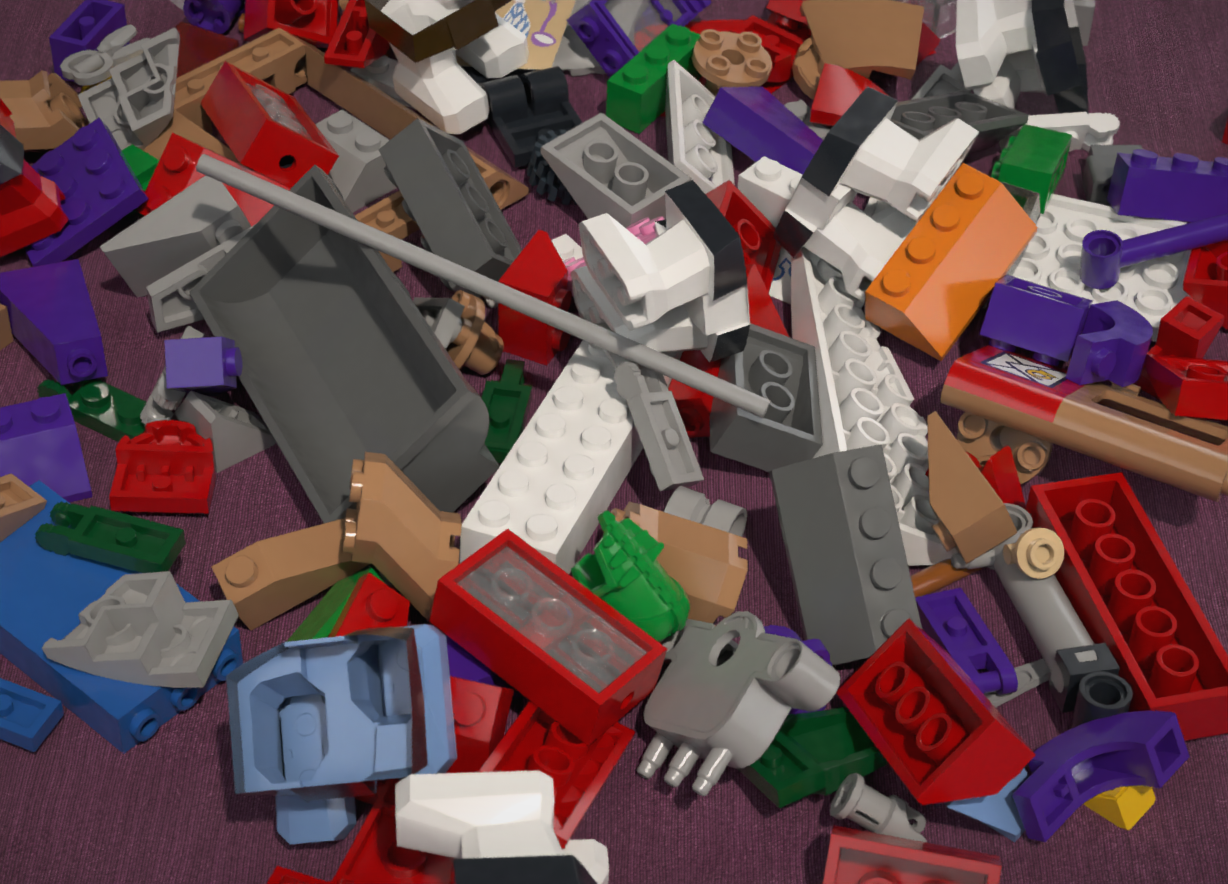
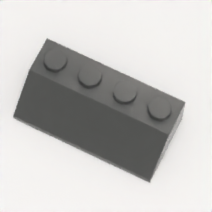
(988, 117)
(449, 201)
(845, 551)

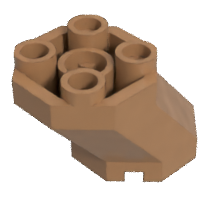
(43, 111)
(399, 530)
(696, 557)

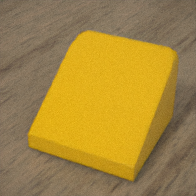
(1123, 804)

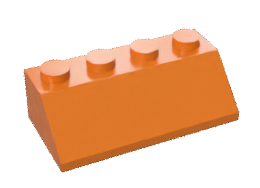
(949, 263)

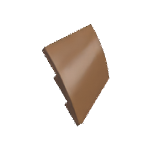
(866, 34)

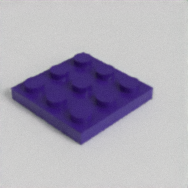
(96, 188)

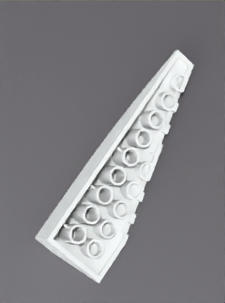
(865, 397)

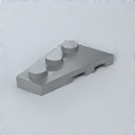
(170, 296)

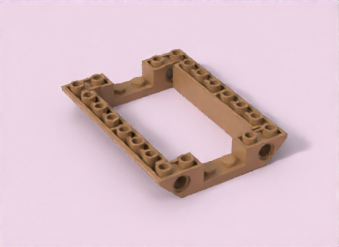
(288, 63)

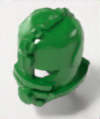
(632, 579)

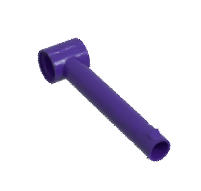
(1106, 252)

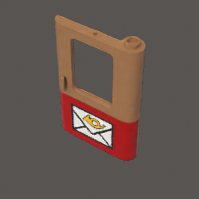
(1052, 408)

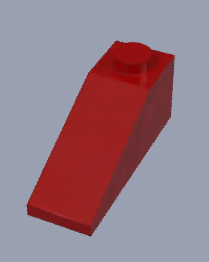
(354, 41)

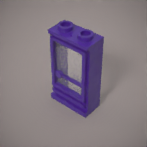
(622, 28)

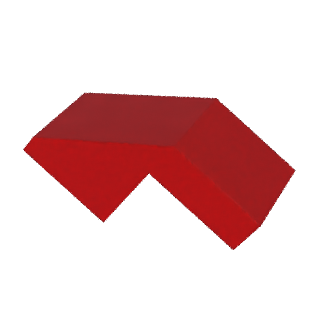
(1183, 333)

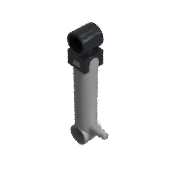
(1081, 672)

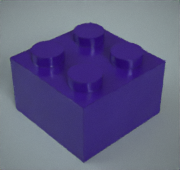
(1034, 319)

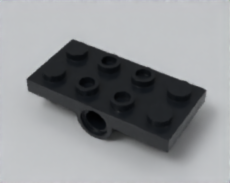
(526, 107)

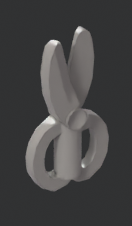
(93, 66)

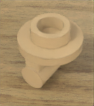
(1036, 553)

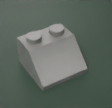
(360, 166)

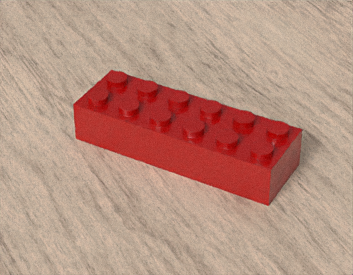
(1135, 600)

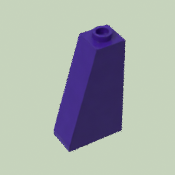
(762, 127)
(55, 319)

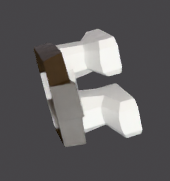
(426, 42)

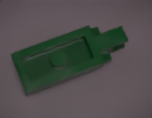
(507, 407)

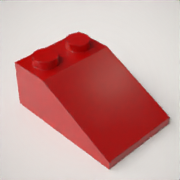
(178, 171)

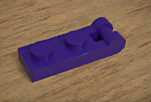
(961, 631)

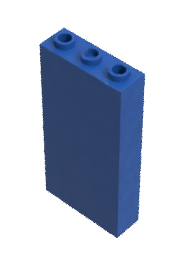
(42, 601)

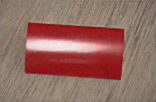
(1190, 385)
(577, 769)

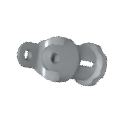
(875, 810)

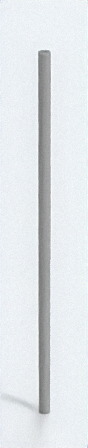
(484, 286)

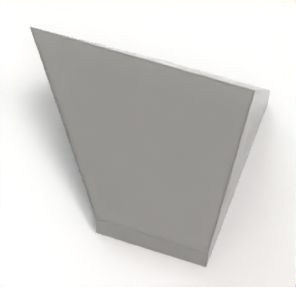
(232, 429)

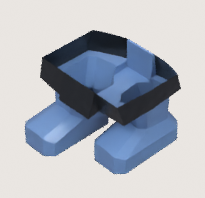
(335, 718)

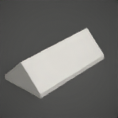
(690, 143)

